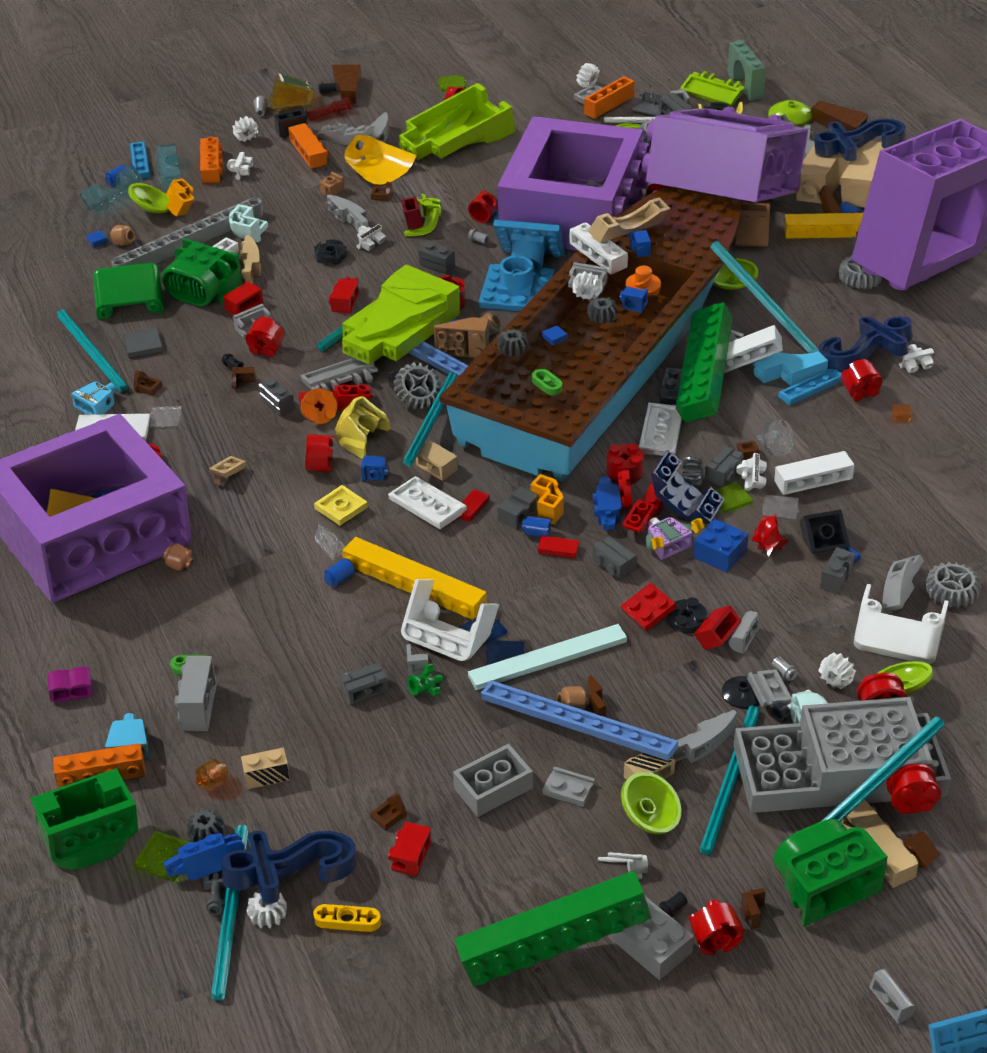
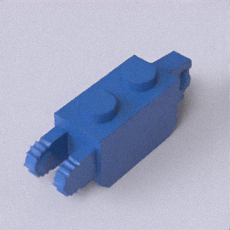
(608, 503)
(203, 856)

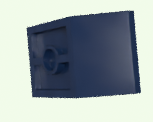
(680, 494)

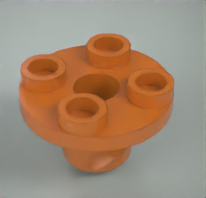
(643, 279)

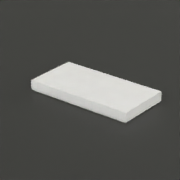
(138, 421)
(660, 429)
(427, 502)

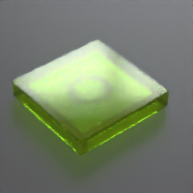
(157, 850)

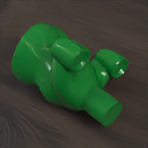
(425, 682)

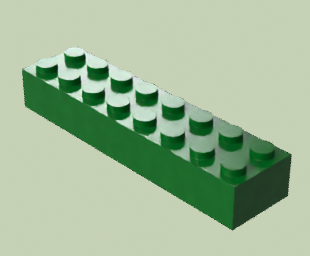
(704, 363)
(553, 928)

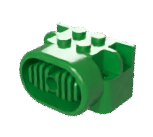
(201, 274)
(86, 820)
(829, 868)

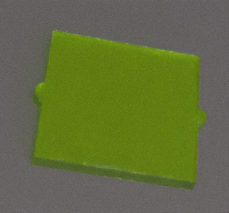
(451, 81)
(734, 497)

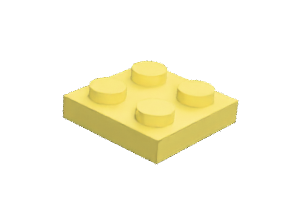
(341, 505)

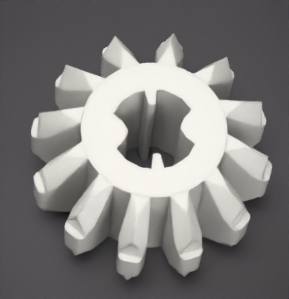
(587, 75)
(245, 129)
(587, 285)
(837, 670)
(264, 913)

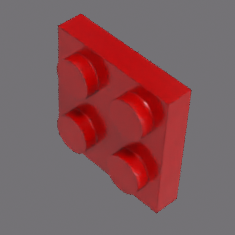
(648, 606)

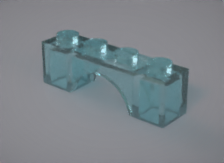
(166, 160)
(95, 195)

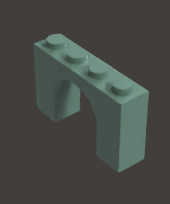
(745, 64)

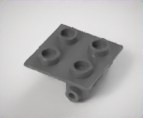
(649, 103)

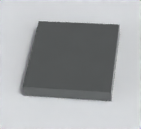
(142, 342)

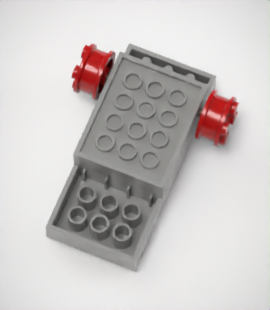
(839, 750)

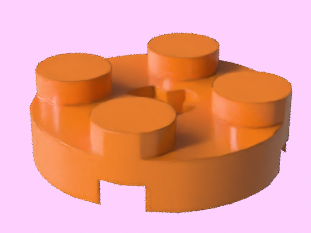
(313, 414)

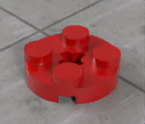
(625, 489)

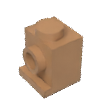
(332, 184)

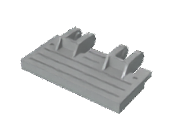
(339, 373)

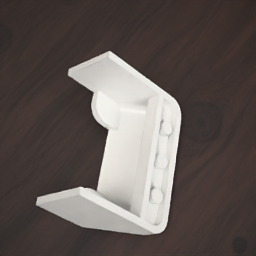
(425, 629)
(898, 635)

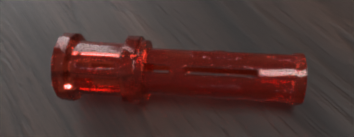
(335, 107)

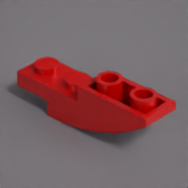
(344, 395)
(643, 511)

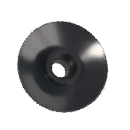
(739, 693)

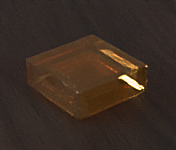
(901, 412)

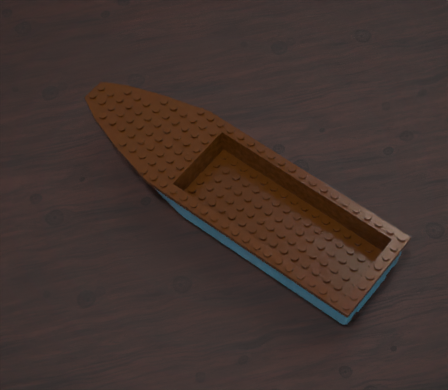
(599, 363)

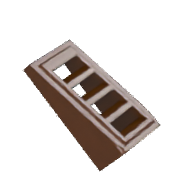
(828, 202)

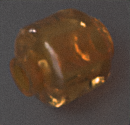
(211, 774)

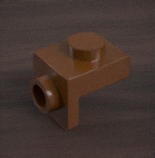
(749, 906)

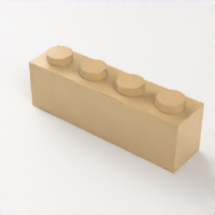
(900, 863)

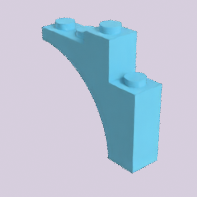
(791, 367)

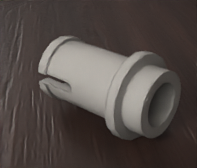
(478, 236)
(788, 671)

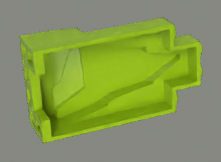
(456, 123)
(400, 316)

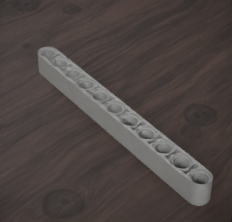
(199, 231)

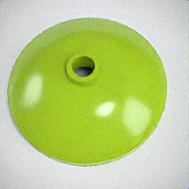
(794, 110)
(148, 198)
(728, 280)
(913, 674)
(651, 803)

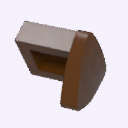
(382, 193)
(242, 374)
(146, 384)
(389, 812)
(921, 848)

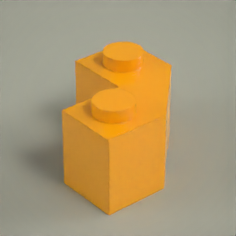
(180, 197)
(550, 498)

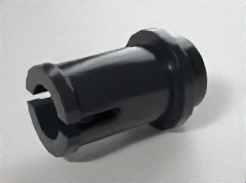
(327, 87)
(229, 360)
(673, 904)

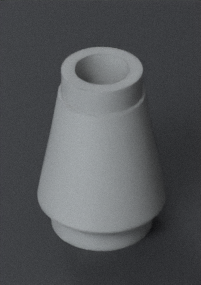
(260, 105)

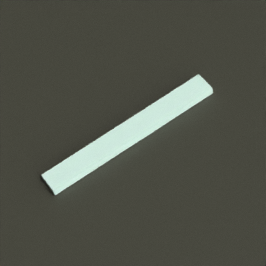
(547, 656)

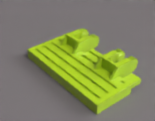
(712, 88)

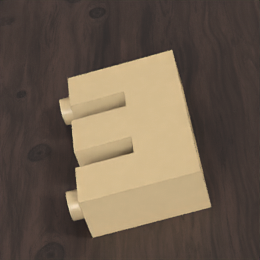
(834, 170)

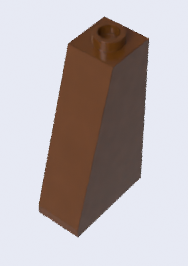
(347, 81)
(826, 113)

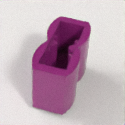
(69, 684)

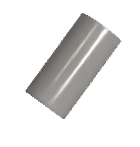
(745, 632)
(892, 996)

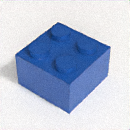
(720, 545)

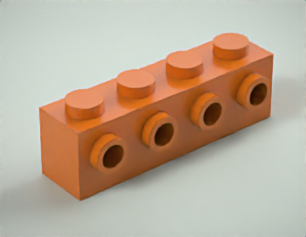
(609, 97)
(308, 146)
(211, 160)
(79, 766)

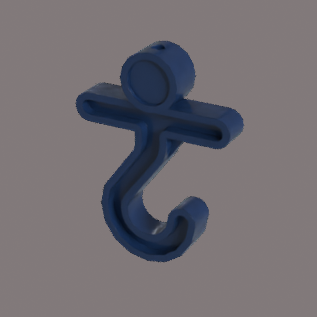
(846, 142)
(891, 336)
(262, 867)

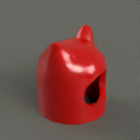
(483, 207)

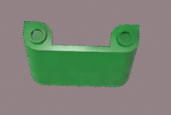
(127, 287)

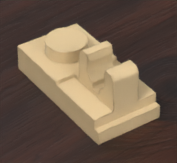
(226, 468)

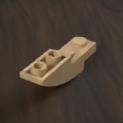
(250, 258)

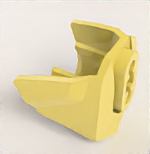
(356, 423)

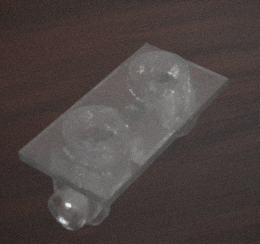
(329, 542)

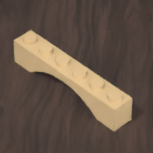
(648, 215)

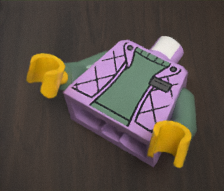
(670, 536)

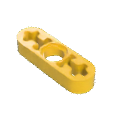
(353, 925)

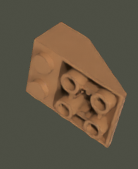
(753, 225)
(462, 337)

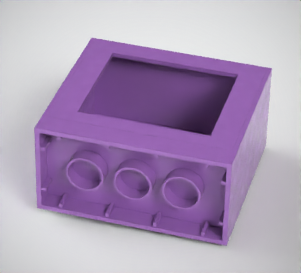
(725, 153)
(556, 161)
(925, 205)
(101, 535)

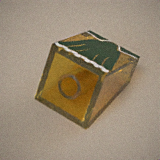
(290, 92)

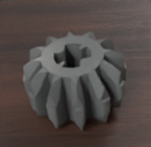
(602, 310)
(512, 342)
(693, 471)
(204, 824)

